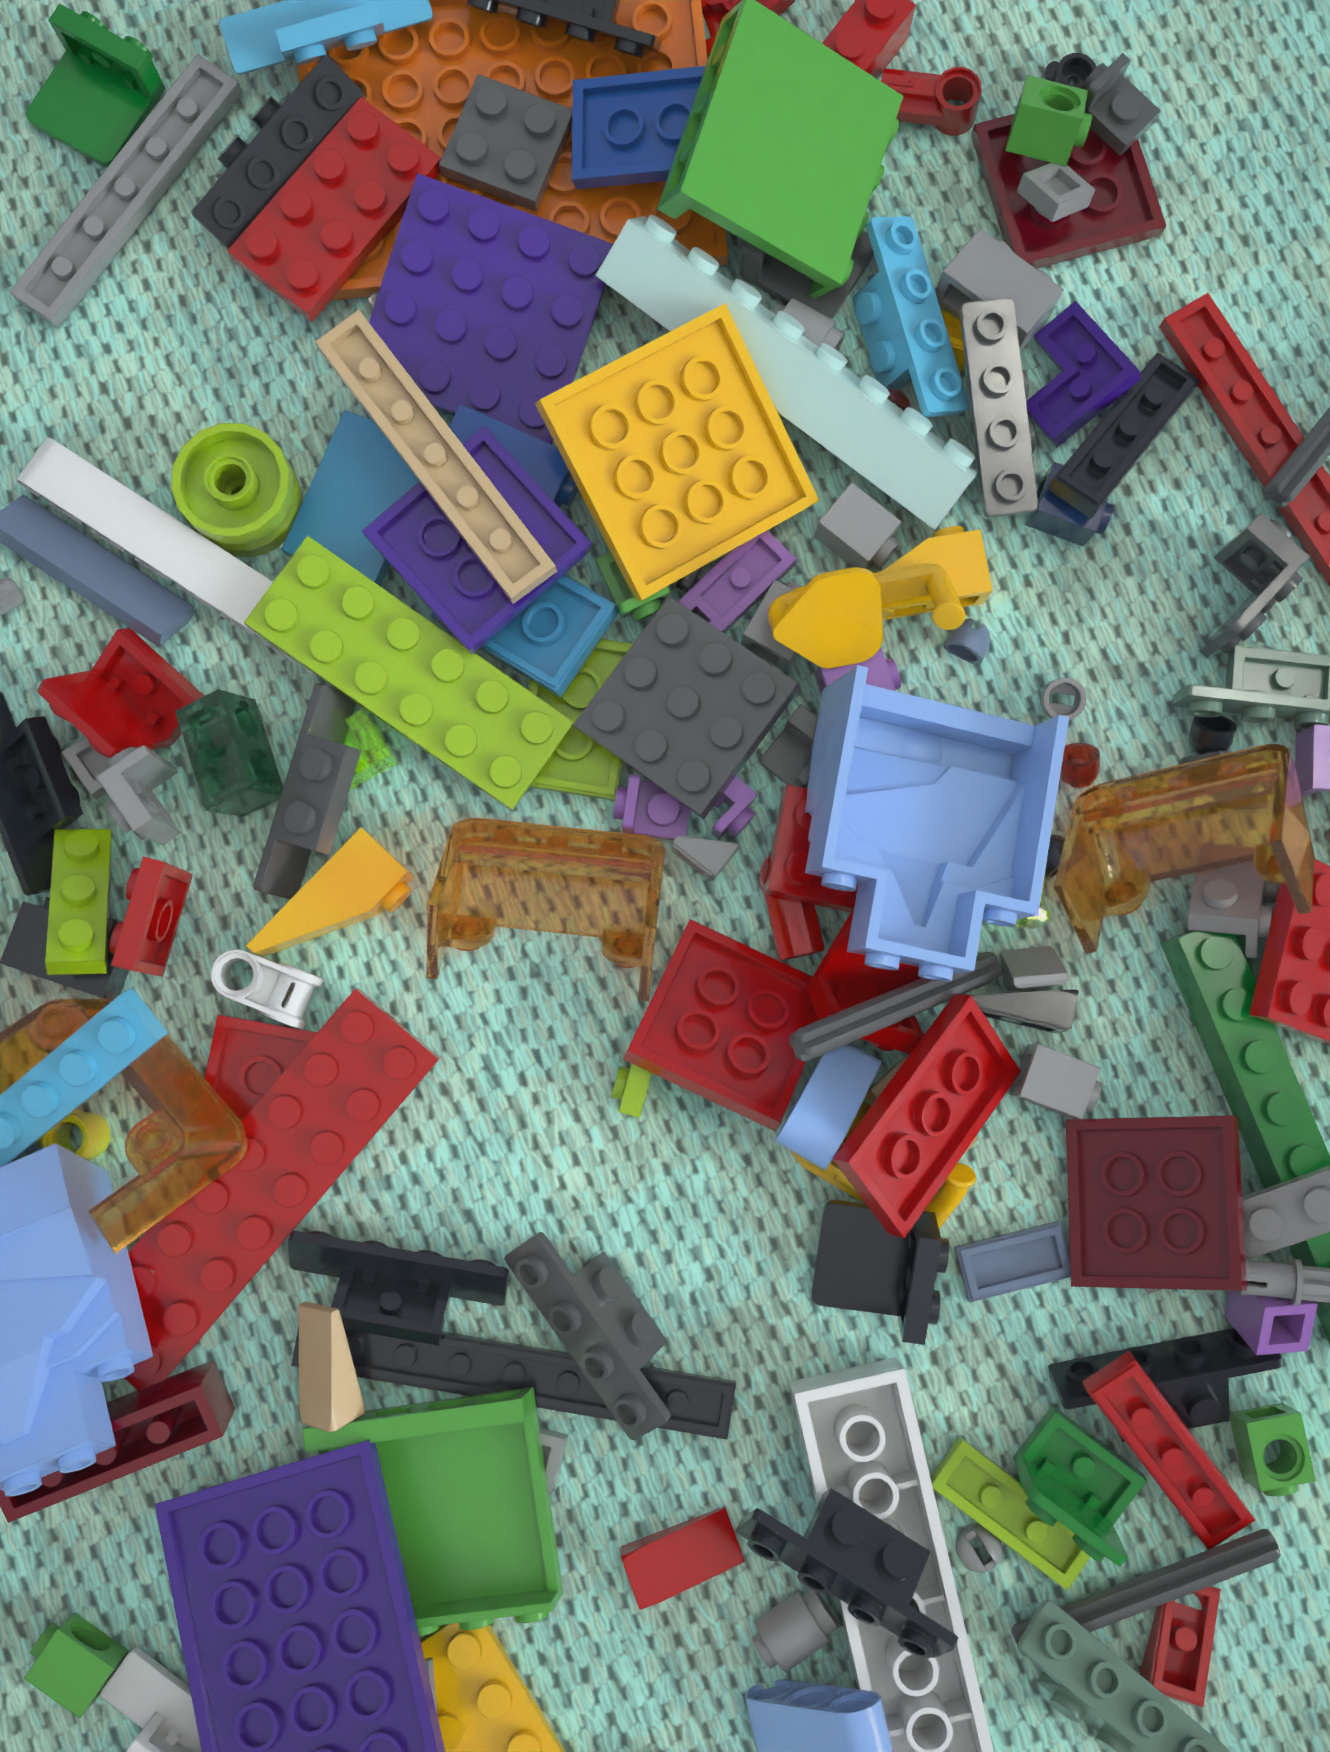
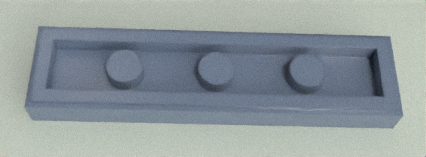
(93, 571)

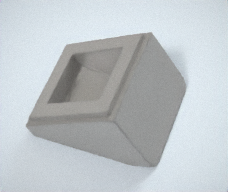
(704, 855)
(1032, 968)

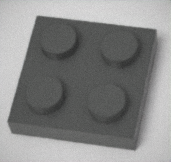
(506, 142)

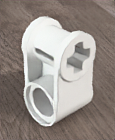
(275, 989)

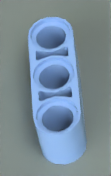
(828, 1104)
(816, 1718)

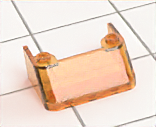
(1182, 824)
(547, 883)
(174, 1149)

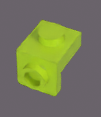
(631, 1089)

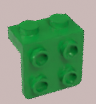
(96, 89)
(1078, 1483)

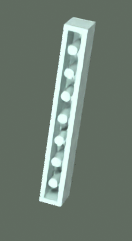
(802, 379)

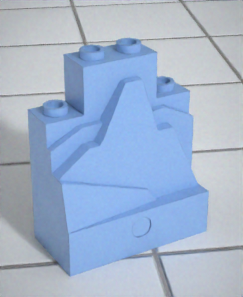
(931, 818)
(63, 1318)

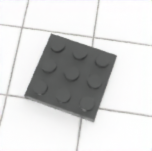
(687, 707)

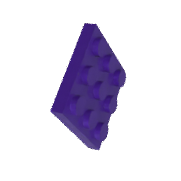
(443, 568)

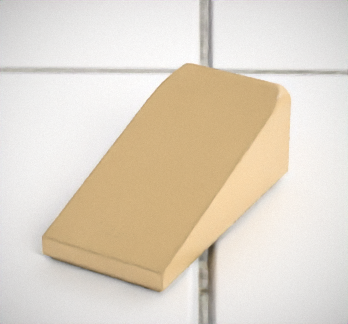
(327, 1374)

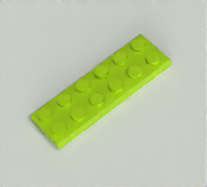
(409, 673)

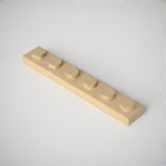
(436, 456)

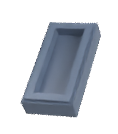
(1014, 1261)

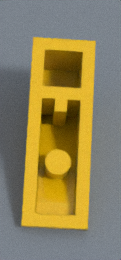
(963, 560)
(344, 891)

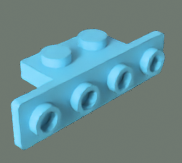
(311, 27)
(905, 321)

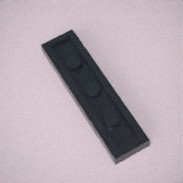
(1123, 436)

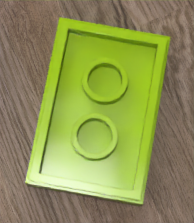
(580, 763)

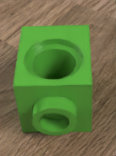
(1049, 121)
(1255, 1430)
(74, 1663)

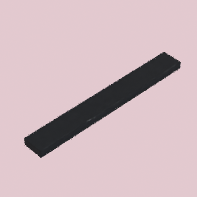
(486, 1366)

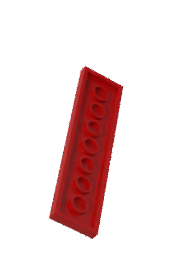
(296, 1149)

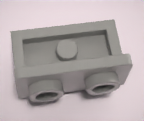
(130, 785)
(1233, 902)

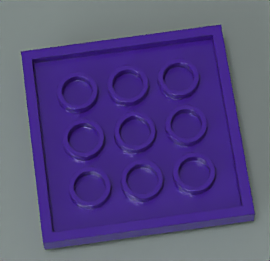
(487, 303)

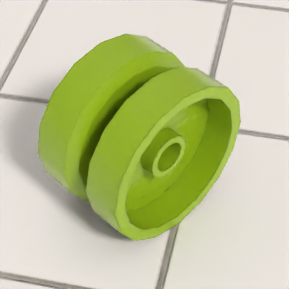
(236, 489)

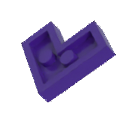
(1090, 378)

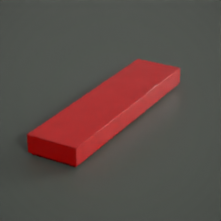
(1168, 1450)

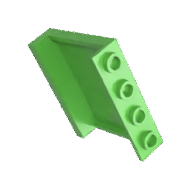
(783, 145)
(465, 1505)

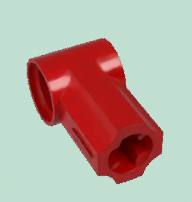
(927, 97)
(792, 923)

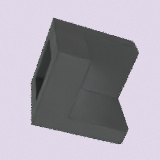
(792, 750)

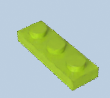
(79, 902)
(999, 1505)

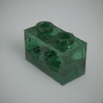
(230, 753)

